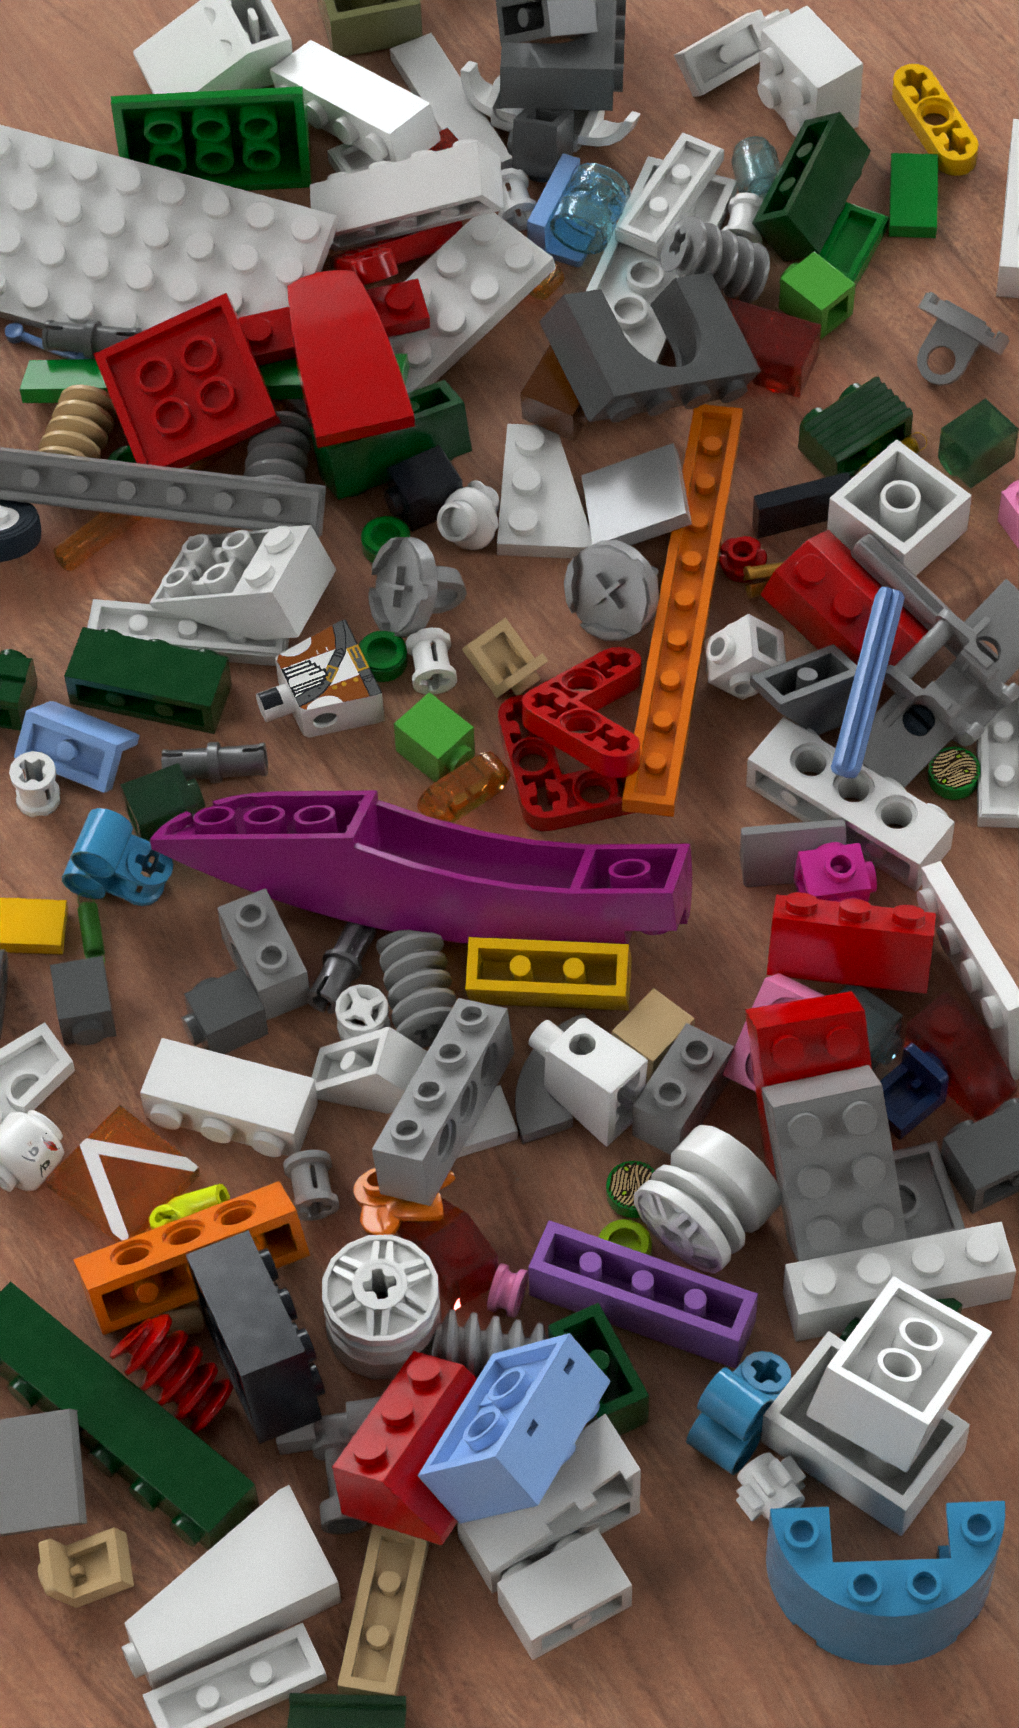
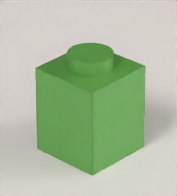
(816, 293)
(434, 738)

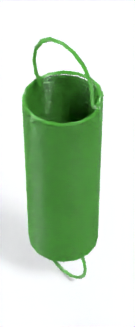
(90, 929)

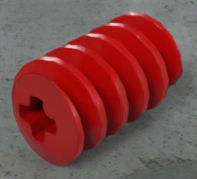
(174, 1371)

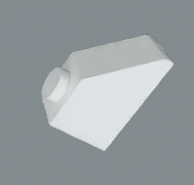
(367, 1070)

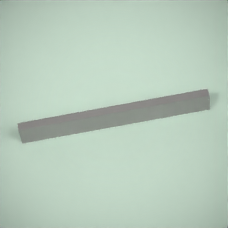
(159, 491)

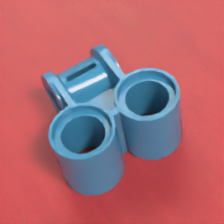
(111, 861)
(735, 1409)

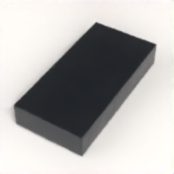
(795, 505)

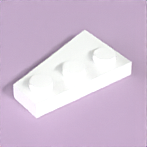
(539, 498)

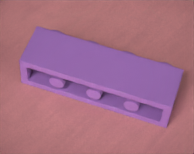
(643, 1294)

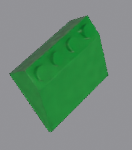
(220, 136)

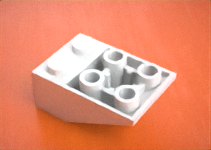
(216, 48)
(248, 581)

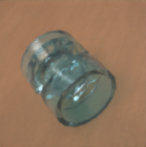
(590, 208)

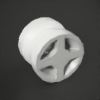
(363, 1004)

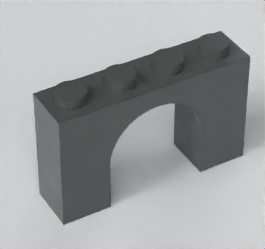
(569, 73)
(619, 381)

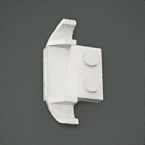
(589, 125)

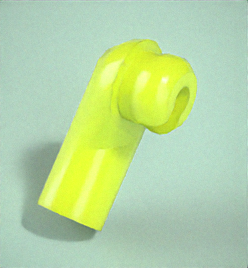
(188, 1204)

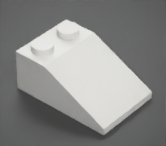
(897, 1374)

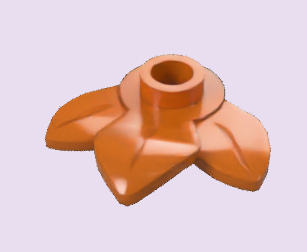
(384, 1213)

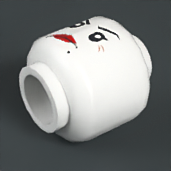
(28, 1150)

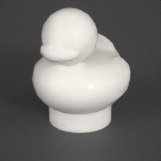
(470, 516)

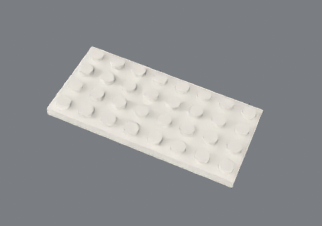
(139, 241)

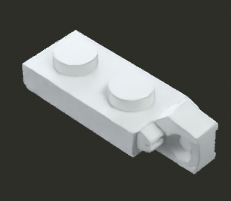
(725, 52)

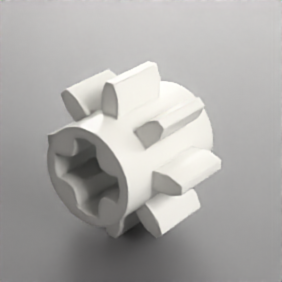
(770, 1485)

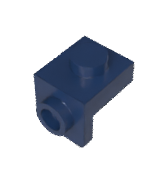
(914, 1089)

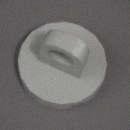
(957, 331)
(411, 587)
(612, 590)

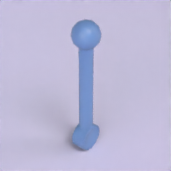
(15, 334)

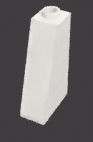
(234, 1595)

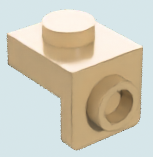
(504, 660)
(85, 1568)

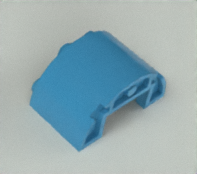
(889, 1607)

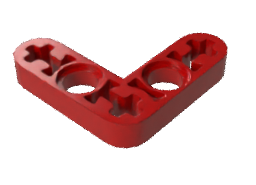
(381, 258)
(557, 710)
(561, 790)

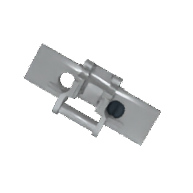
(960, 702)

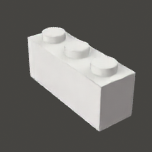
(228, 1098)

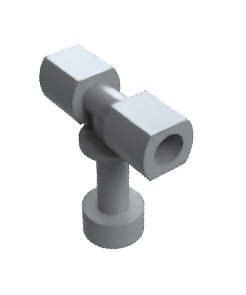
(328, 1440)

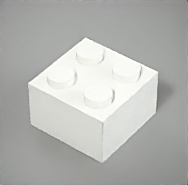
(808, 71)
(903, 506)

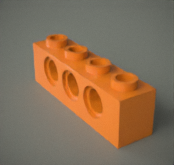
(152, 1270)

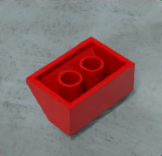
(832, 597)
(851, 943)
(382, 1461)

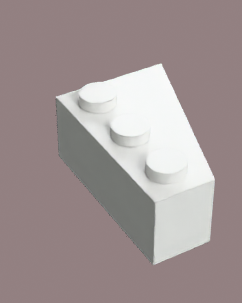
(589, 1492)

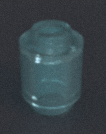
(755, 165)

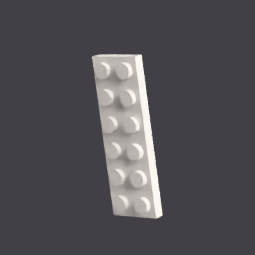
(635, 278)
(466, 293)

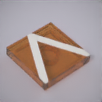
(122, 1175)

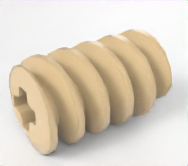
(80, 422)

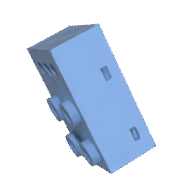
(515, 1429)

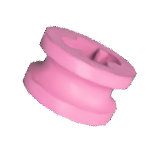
(507, 1290)

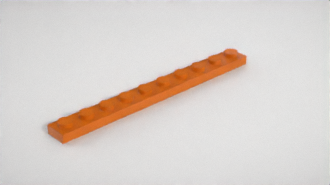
(683, 613)

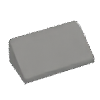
(771, 851)

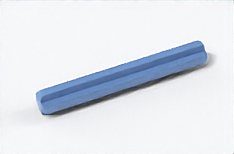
(867, 683)

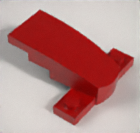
(343, 351)

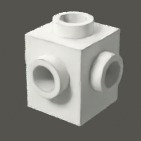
(742, 651)

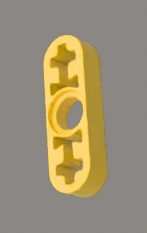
(935, 100)

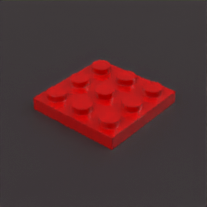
(187, 386)

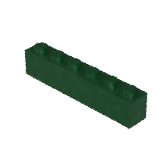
(121, 1424)

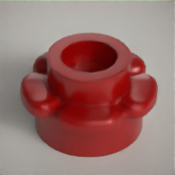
(733, 564)

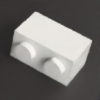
(563, 1592)

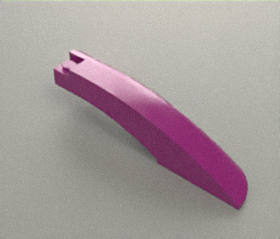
(418, 873)

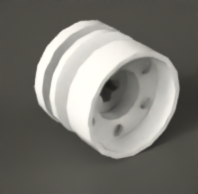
(708, 1198)
(374, 1333)

